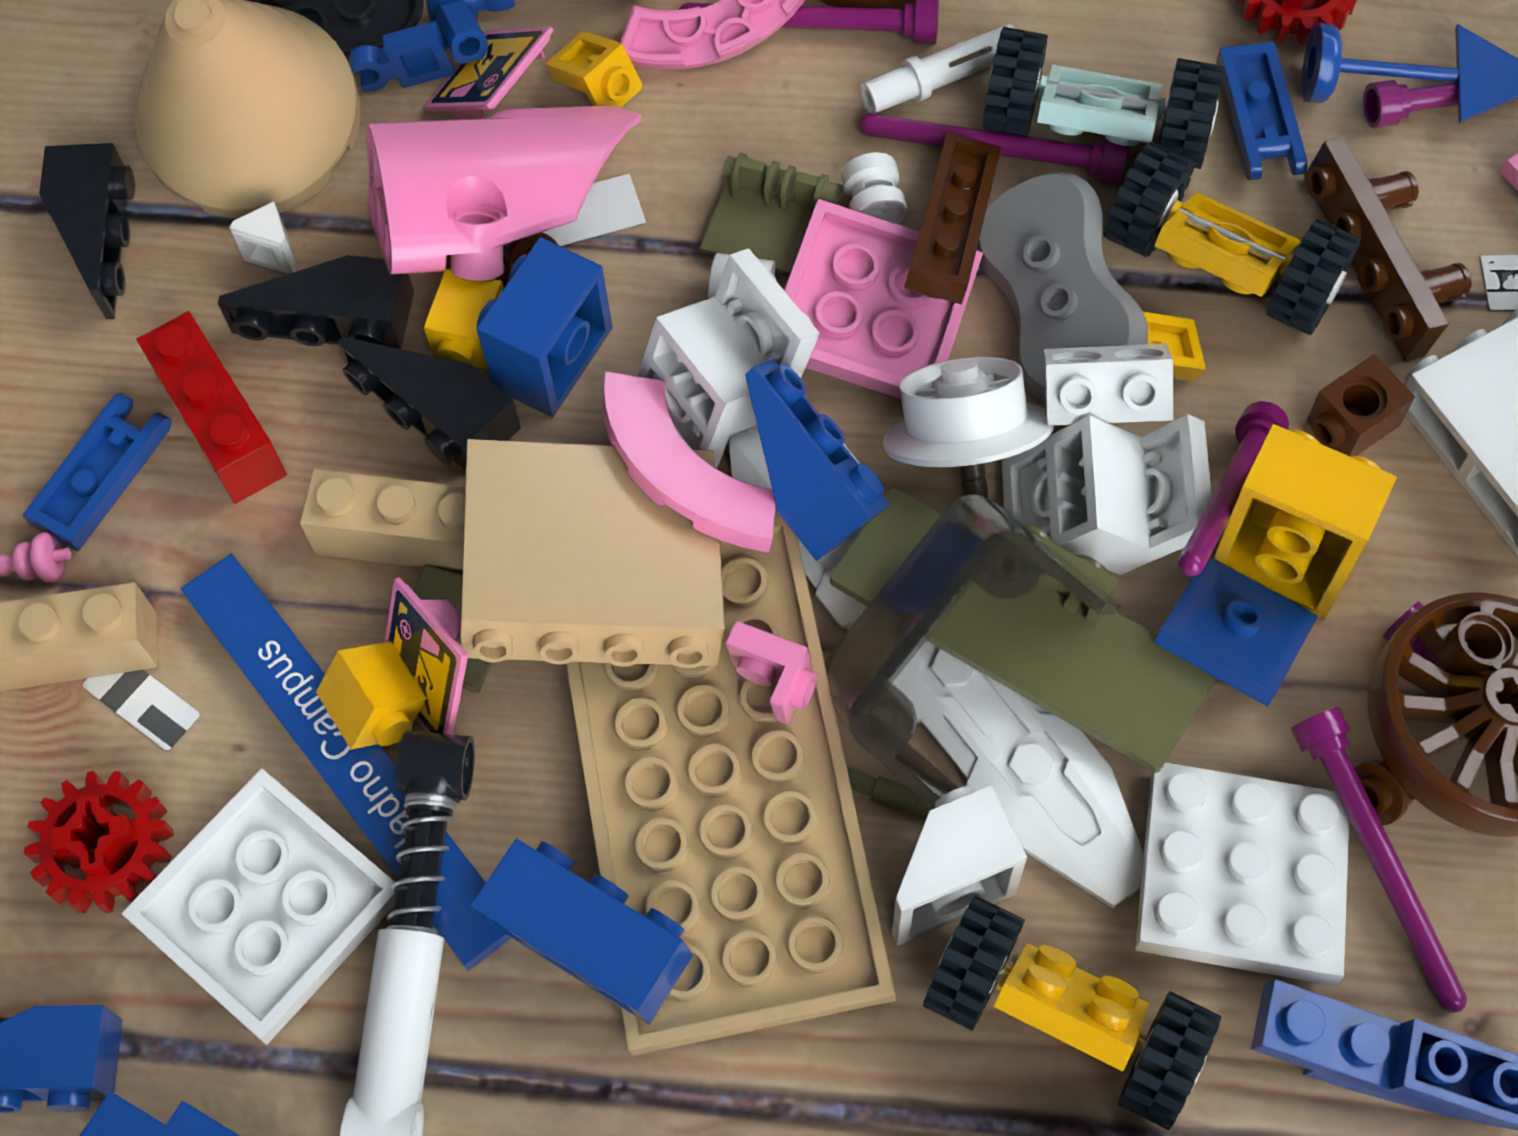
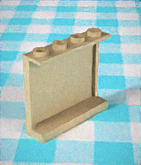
(581, 562)

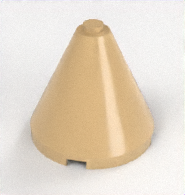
(244, 106)

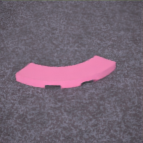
(702, 35)
(677, 476)

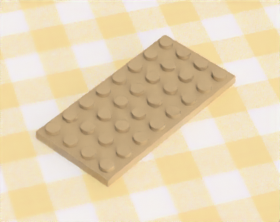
(734, 822)

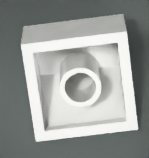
(960, 854)

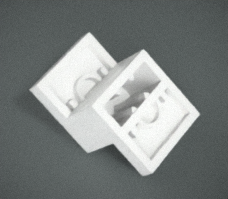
(716, 342)
(1112, 490)

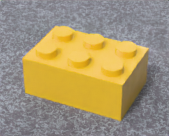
(1303, 518)

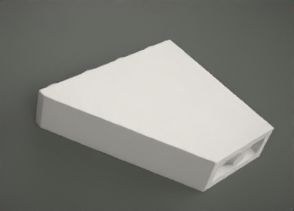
(1470, 419)

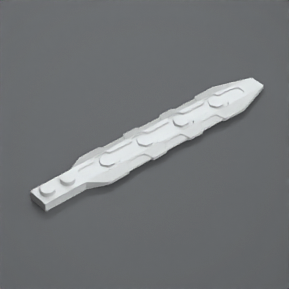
(1040, 766)

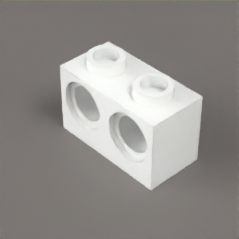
(1109, 383)

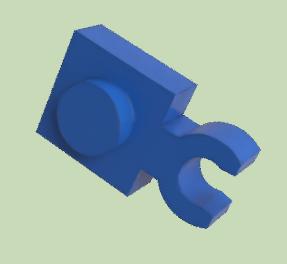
(408, 54)

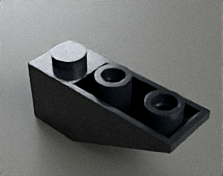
(87, 199)
(324, 304)
(434, 395)

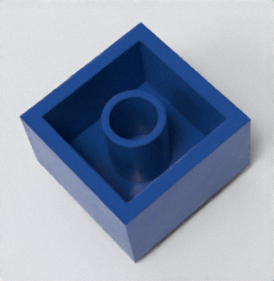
(545, 326)

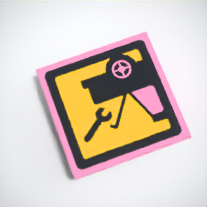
(486, 81)
(426, 641)

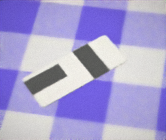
(145, 705)

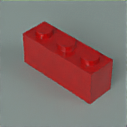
(212, 407)

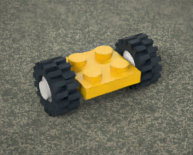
(1227, 242)
(1075, 1007)

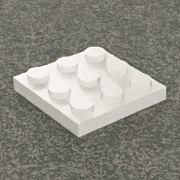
(1244, 874)
(263, 905)

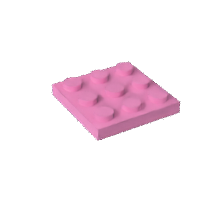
(854, 293)

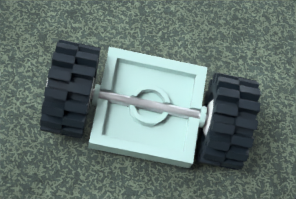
(1099, 102)

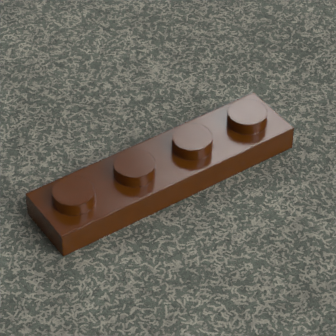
(953, 219)

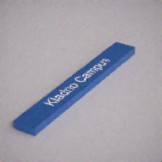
(358, 777)

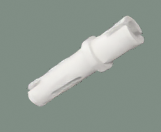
(921, 76)

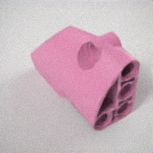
(483, 182)

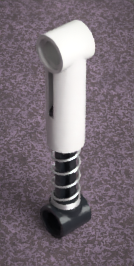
(433, 776)

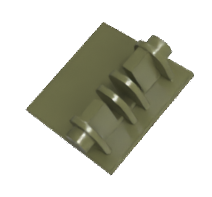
(765, 210)

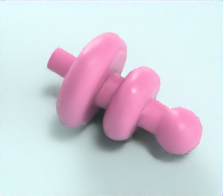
(39, 558)

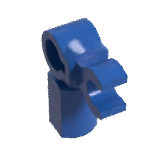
(460, 27)

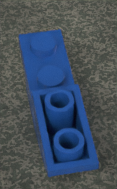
(1388, 1058)

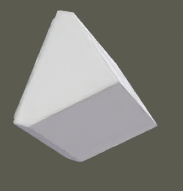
(264, 239)

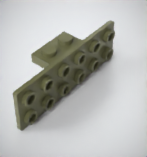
(1046, 644)

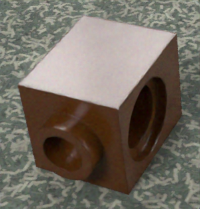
(1372, 391)

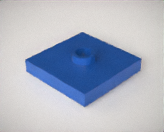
(1236, 630)

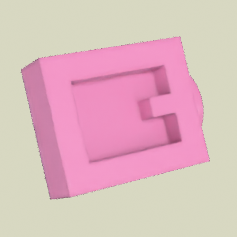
(770, 658)

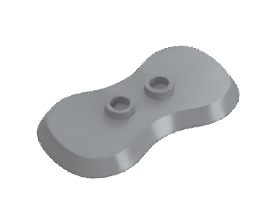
(1049, 262)

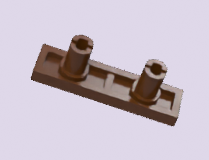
(1383, 265)

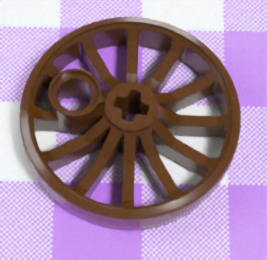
(1470, 691)

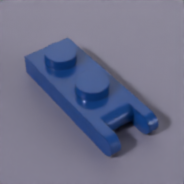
(1260, 107)
(95, 473)

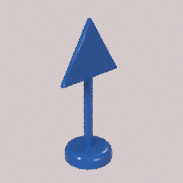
(1483, 73)

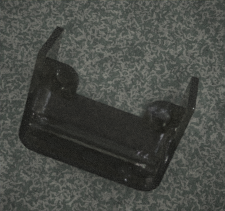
(965, 545)

